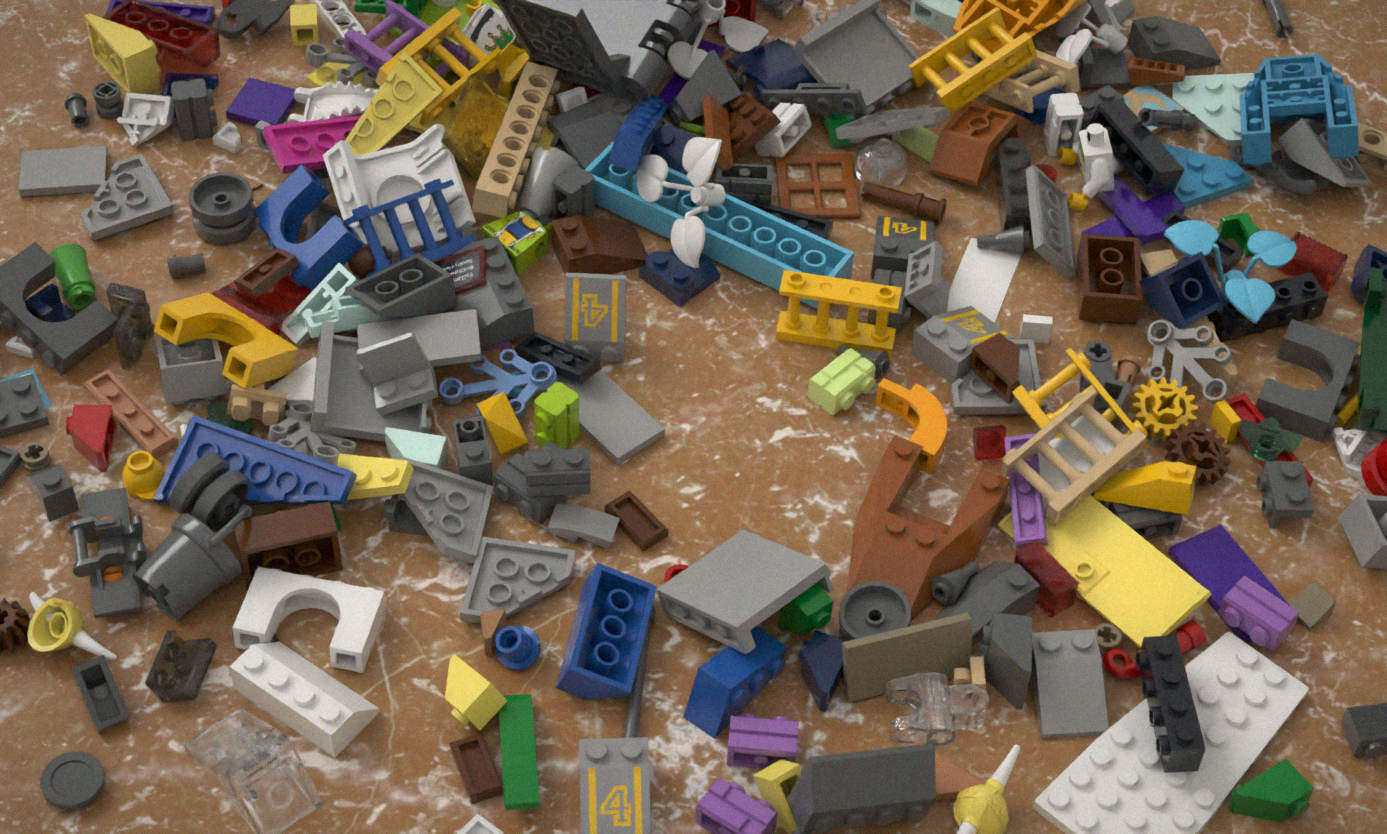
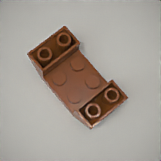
(968, 140)

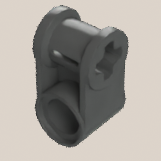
(1101, 360)

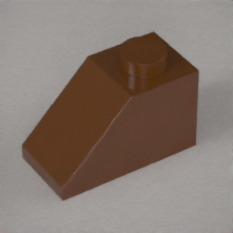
(997, 365)

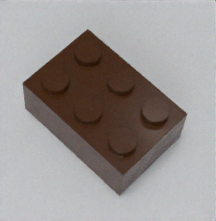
(1109, 278)
(290, 540)

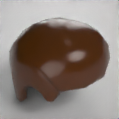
(363, 261)

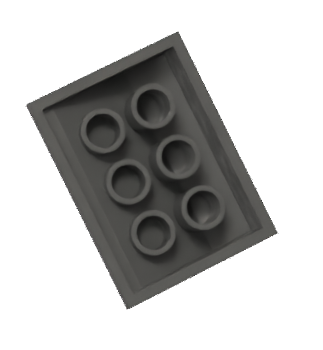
(500, 304)

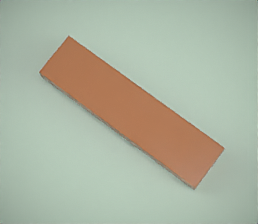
(131, 413)

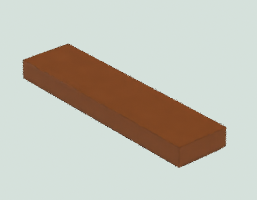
(717, 127)

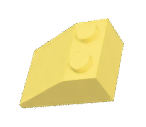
(124, 54)

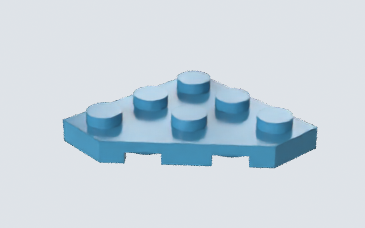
(1206, 177)

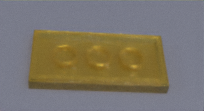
(474, 125)

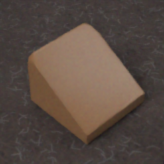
(491, 624)

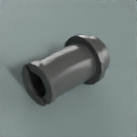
(76, 104)
(186, 264)

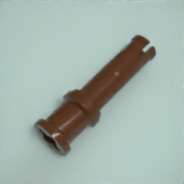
(916, 204)

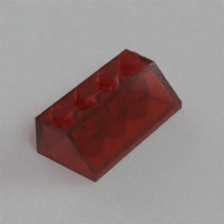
(170, 32)

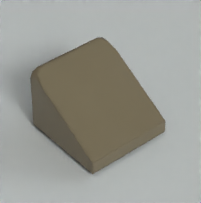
(1313, 605)

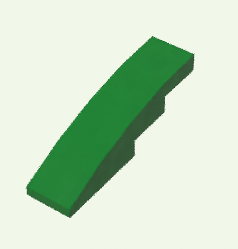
(518, 753)

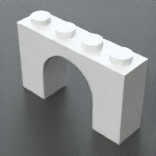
(280, 593)

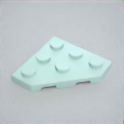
(1215, 102)

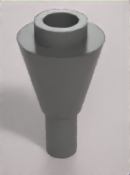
(1012, 239)
(878, 358)
(948, 586)

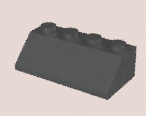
(864, 788)

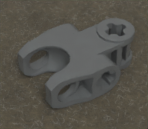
(251, 13)

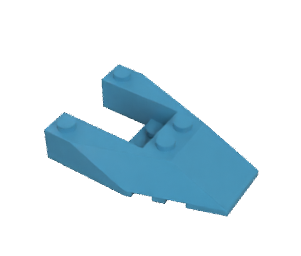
(1293, 90)

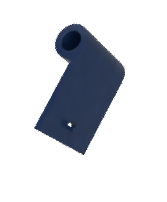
(772, 67)

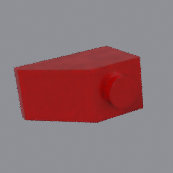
(92, 432)

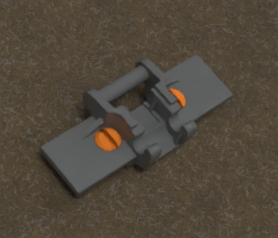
(120, 553)

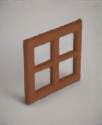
(817, 186)

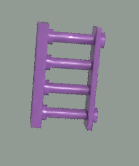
(373, 57)

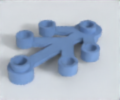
(502, 381)

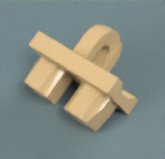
(247, 404)

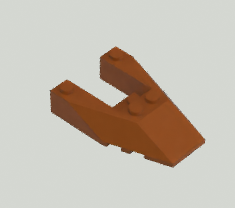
(912, 548)

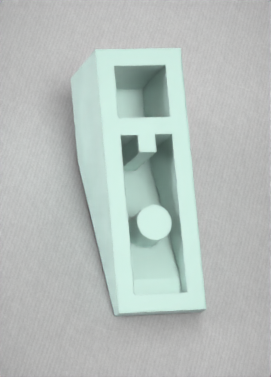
(318, 301)

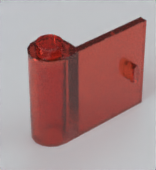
(269, 307)

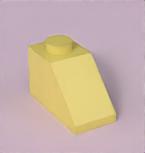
(471, 695)
(775, 786)

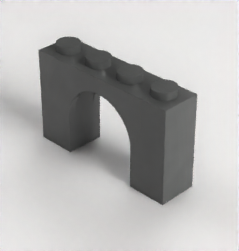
(59, 343)
(1311, 410)

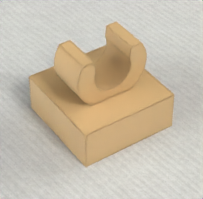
(973, 675)

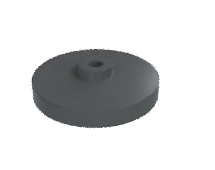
(72, 780)

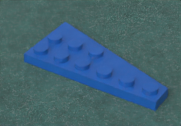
(275, 471)

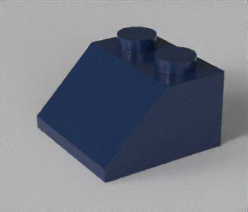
(1184, 291)

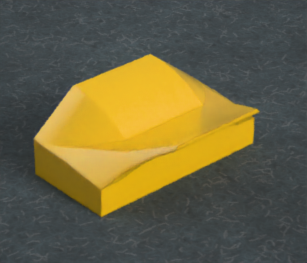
(511, 66)

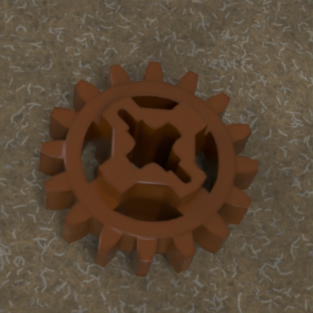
(1200, 449)

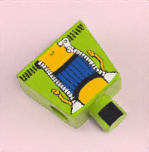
(521, 237)

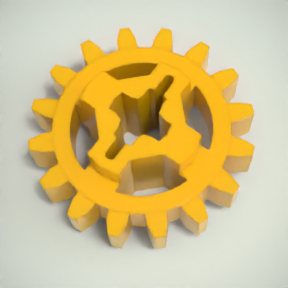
(1159, 398)

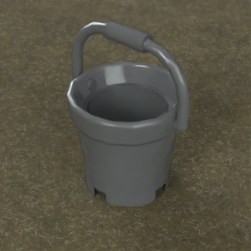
(189, 564)

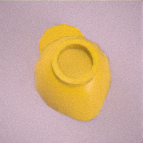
(142, 475)

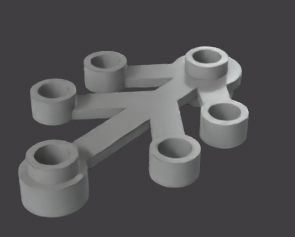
(318, 54)
(1185, 357)
(300, 417)

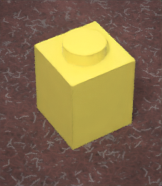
(304, 24)

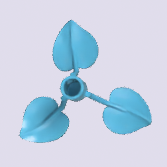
(1249, 296)

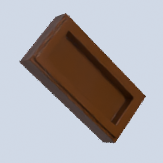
(637, 521)
(476, 768)

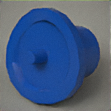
(517, 647)

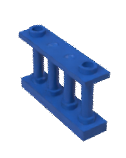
(431, 249)

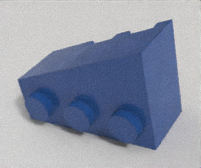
(732, 681)

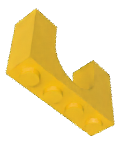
(257, 352)

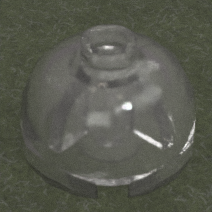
(881, 163)

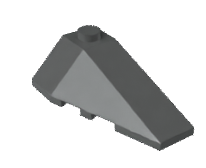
(995, 589)

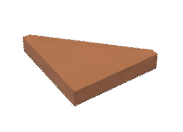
(950, 778)

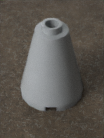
(537, 192)

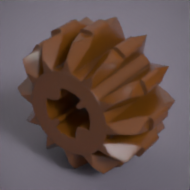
(13, 625)

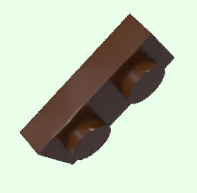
(266, 272)

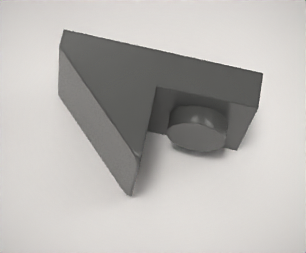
(99, 693)

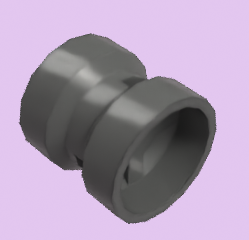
(108, 99)

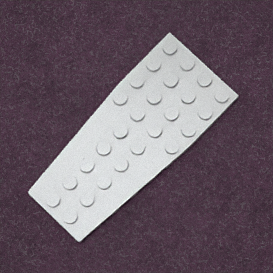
(1121, 778)

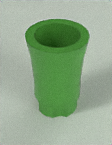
(74, 275)

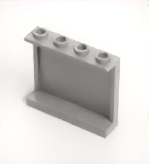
(862, 51)
(346, 400)
(740, 587)

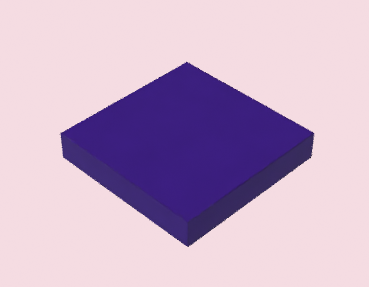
(261, 101)

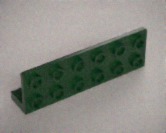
(1373, 357)

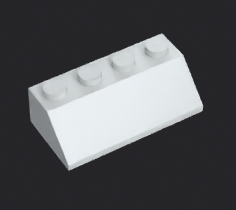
(301, 695)

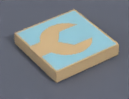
(1149, 97)

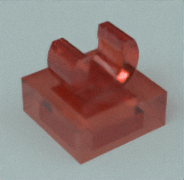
(989, 442)

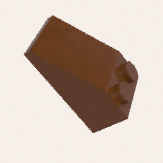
(596, 245)

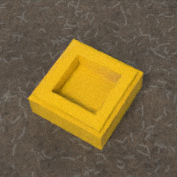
(1225, 421)

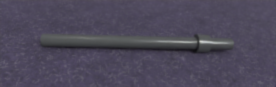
(635, 696)

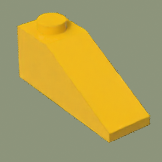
(1153, 486)

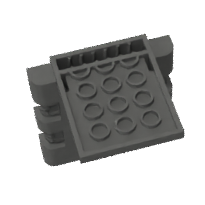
(601, 42)

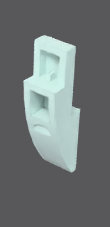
(935, 14)
(346, 315)

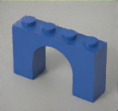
(282, 218)

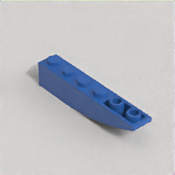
(637, 133)

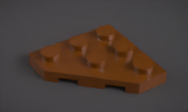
(748, 124)

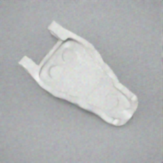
(332, 101)

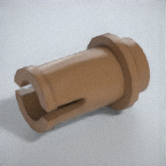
(1128, 367)

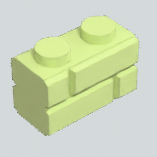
(842, 382)

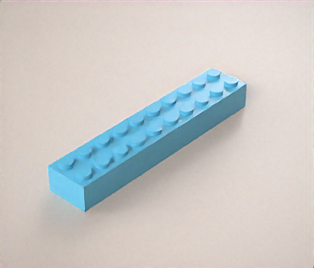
(734, 232)

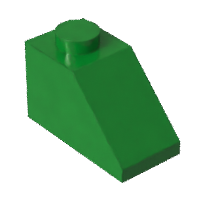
(807, 611)
(1273, 794)

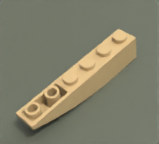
(1158, 260)

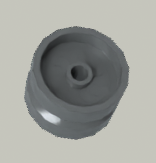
(222, 208)
(210, 491)
(872, 610)

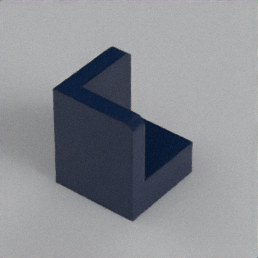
(48, 306)

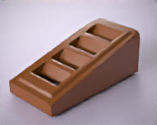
(1154, 72)

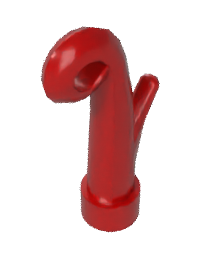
(1189, 636)

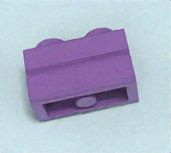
(1258, 613)
(761, 741)
(732, 811)

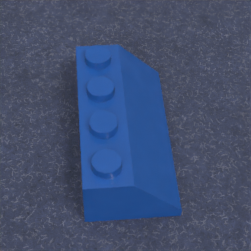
(606, 635)

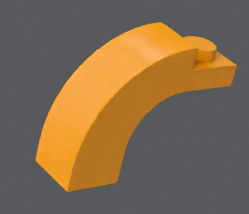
(923, 413)

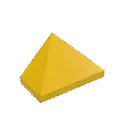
(502, 424)

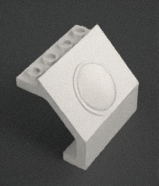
(394, 174)

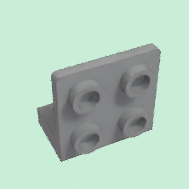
(923, 282)
(398, 373)

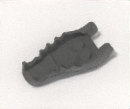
(1285, 173)

